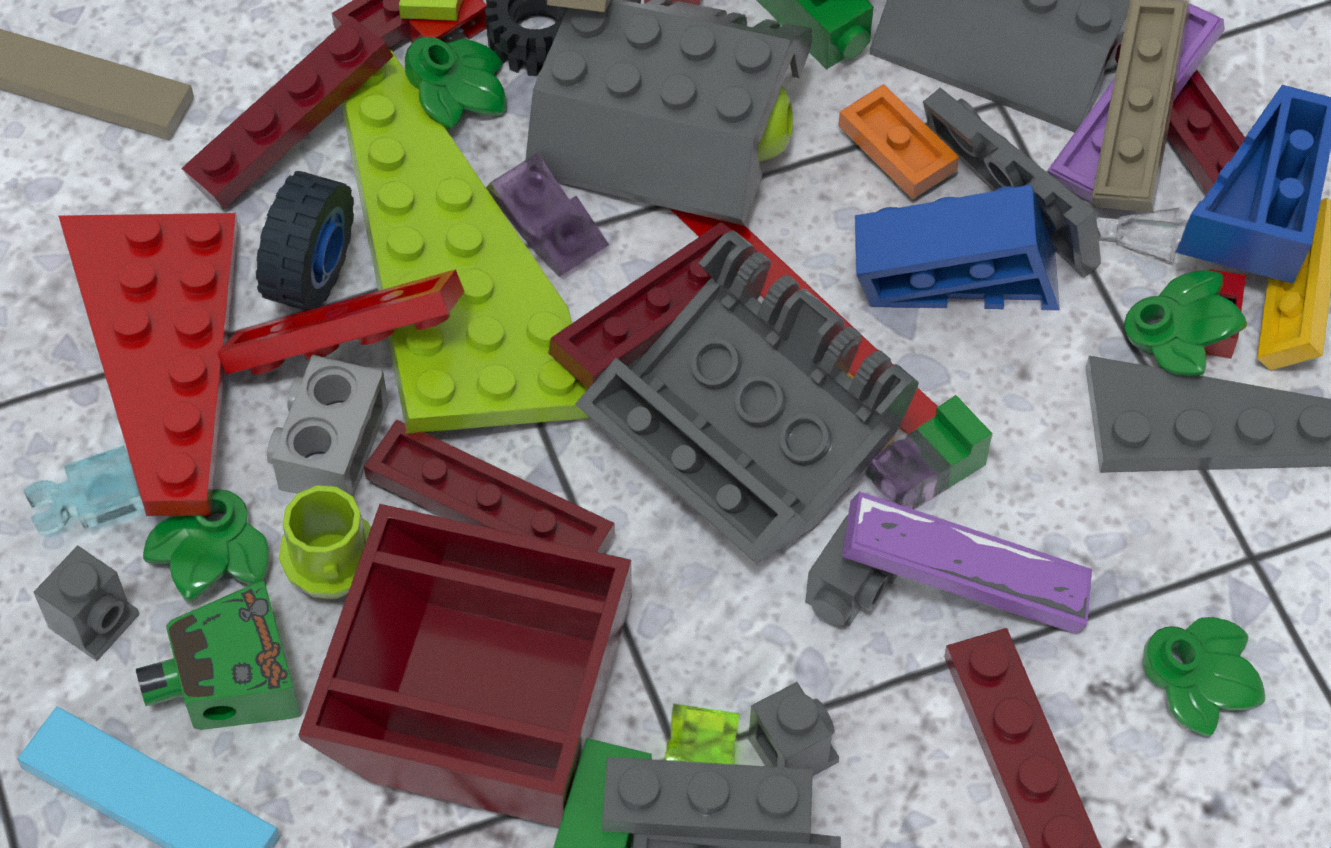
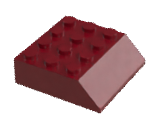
(469, 663)

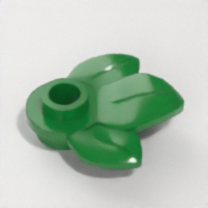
(455, 78)
(1191, 320)
(206, 549)
(1210, 675)

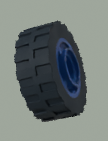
(304, 241)

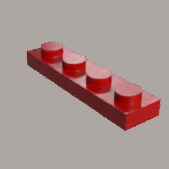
(322, 329)

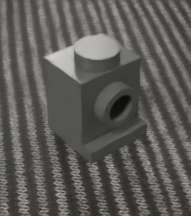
(842, 586)
(85, 603)
(792, 731)

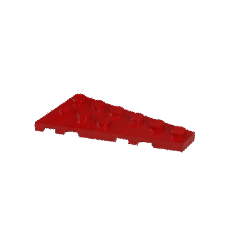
(158, 317)

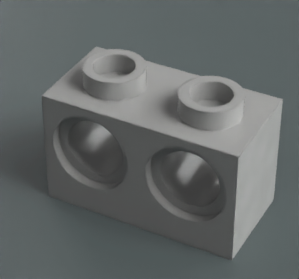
(340, 431)

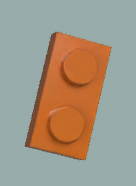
(898, 141)

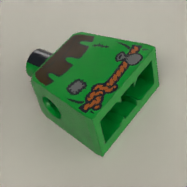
(225, 664)

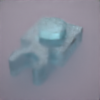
(95, 491)

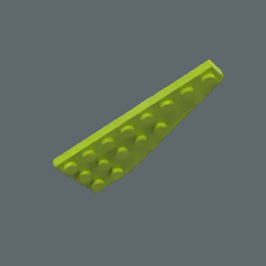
(435, 216)

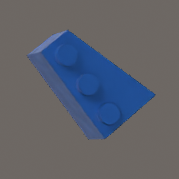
(1269, 193)
(958, 249)

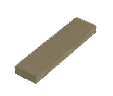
(92, 85)
(1141, 105)

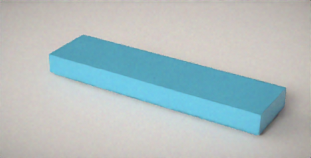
(138, 789)

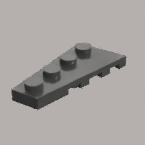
(1000, 164)
(1200, 422)

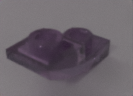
(545, 217)

